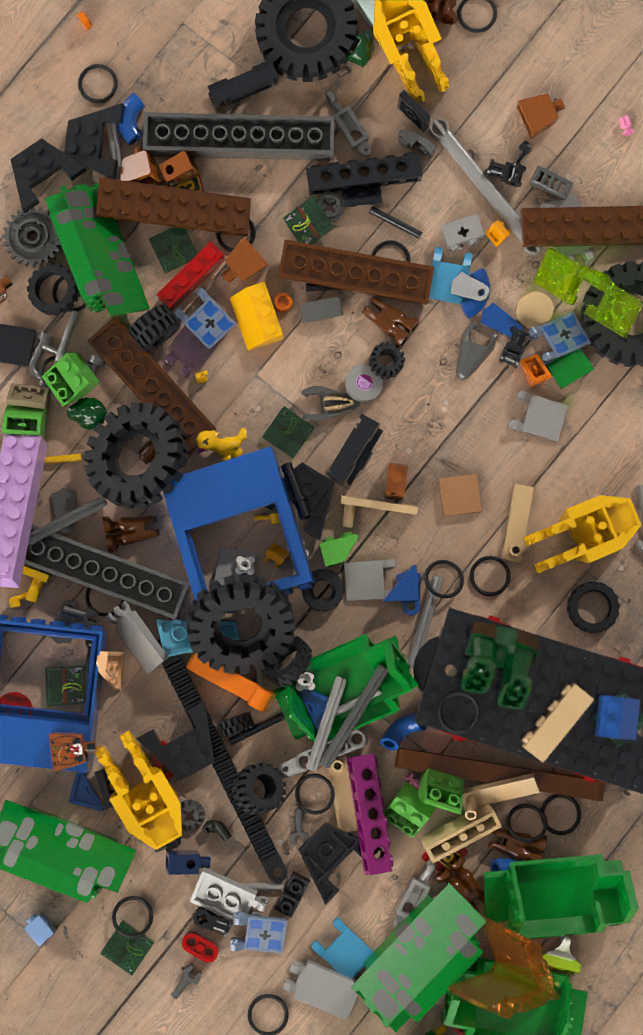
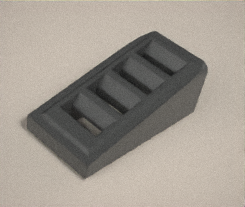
(548, 188)

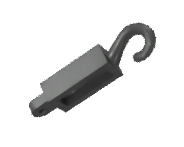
(347, 123)

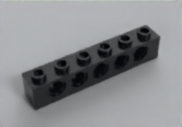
(410, 160)

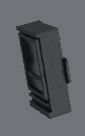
(244, 85)
(355, 452)

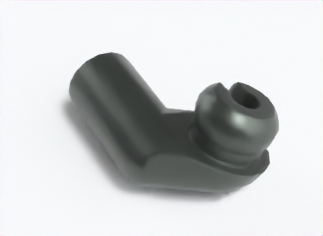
(217, 827)

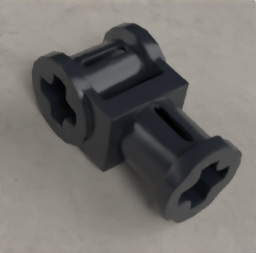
(507, 172)
(513, 349)
(213, 922)

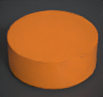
(84, 20)
(283, 302)

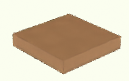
(460, 495)

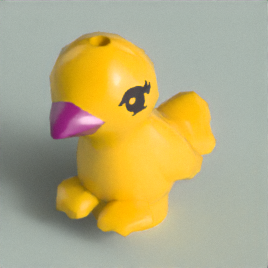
(226, 447)

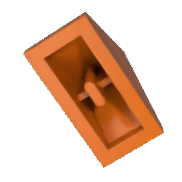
(535, 370)

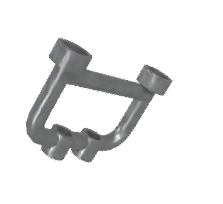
(45, 344)

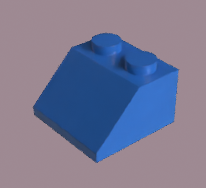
(617, 717)

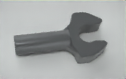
(82, 614)
(298, 828)
(186, 981)

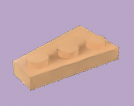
(111, 667)

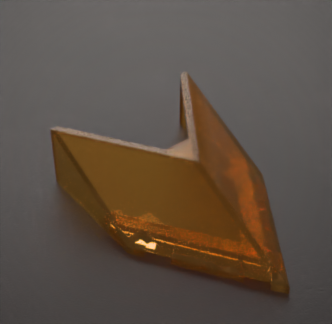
(517, 978)

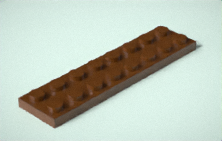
(173, 207)
(582, 226)
(356, 272)
(148, 379)

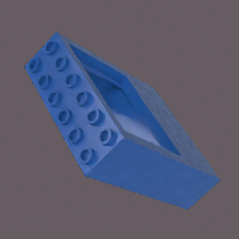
(229, 491)
(25, 736)

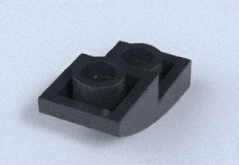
(292, 894)

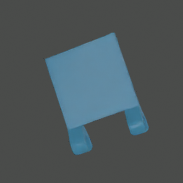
(443, 276)
(345, 952)

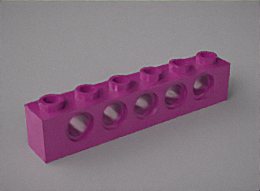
(364, 824)

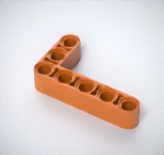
(254, 693)

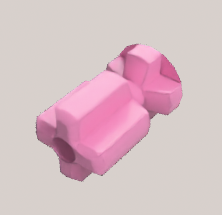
(625, 123)
(414, 782)

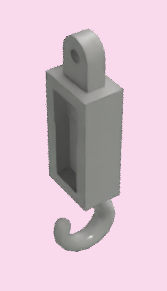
(414, 893)

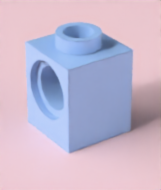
(39, 928)

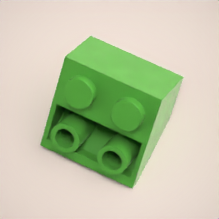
(70, 379)
(25, 420)
(337, 550)
(441, 790)
(407, 810)

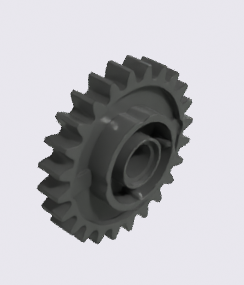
(18, 237)

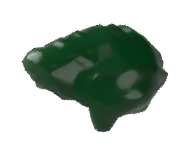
(364, 49)
(87, 412)

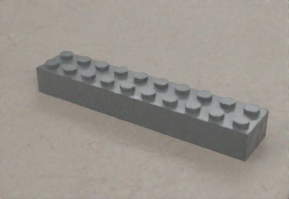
(239, 136)
(108, 574)

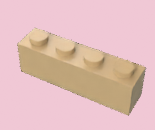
(557, 722)
(459, 833)

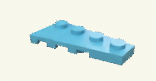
(175, 636)

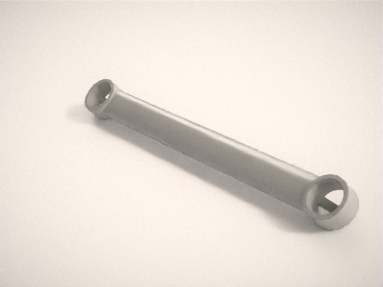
(480, 180)

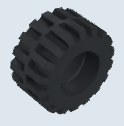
(154, 327)
(273, 788)

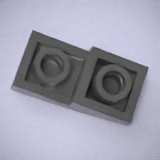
(411, 139)
(321, 309)

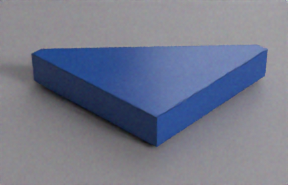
(406, 588)
(315, 705)
(84, 794)

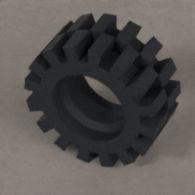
(383, 370)
(236, 724)

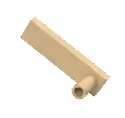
(351, 502)
(517, 523)
(497, 792)
(343, 795)

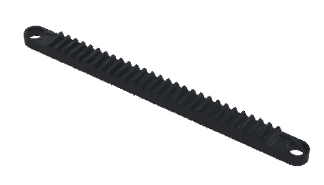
(225, 769)

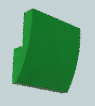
(569, 368)

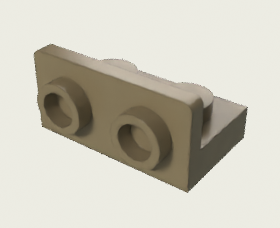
(28, 396)

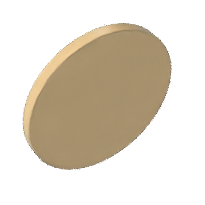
(534, 309)

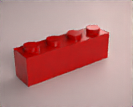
(191, 276)

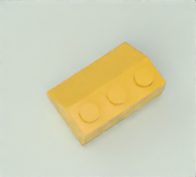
(256, 316)

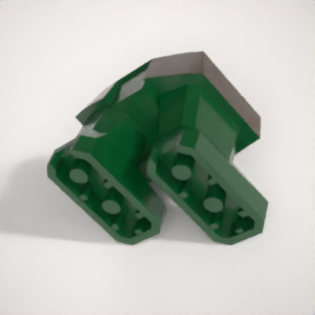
(503, 648)

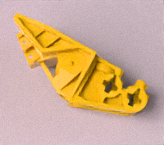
(407, 21)
(597, 527)
(149, 808)

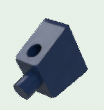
(177, 860)

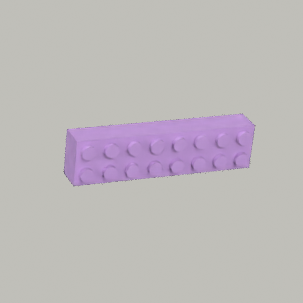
(20, 478)

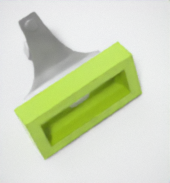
(561, 958)

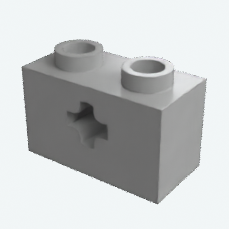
(470, 225)

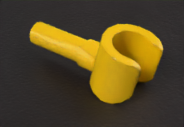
(201, 377)
(274, 517)
(14, 601)

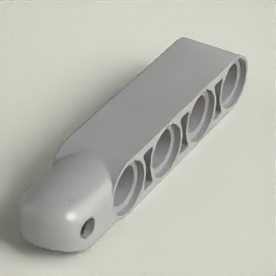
(296, 767)

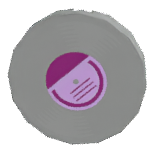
(363, 383)

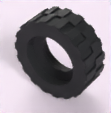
(336, 596)

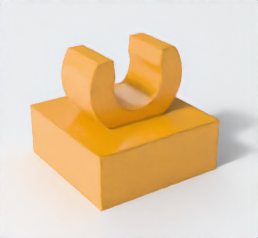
(497, 233)
(277, 554)

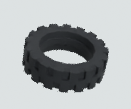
(37, 279)
(606, 591)
(294, 669)

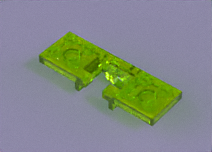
(563, 278)

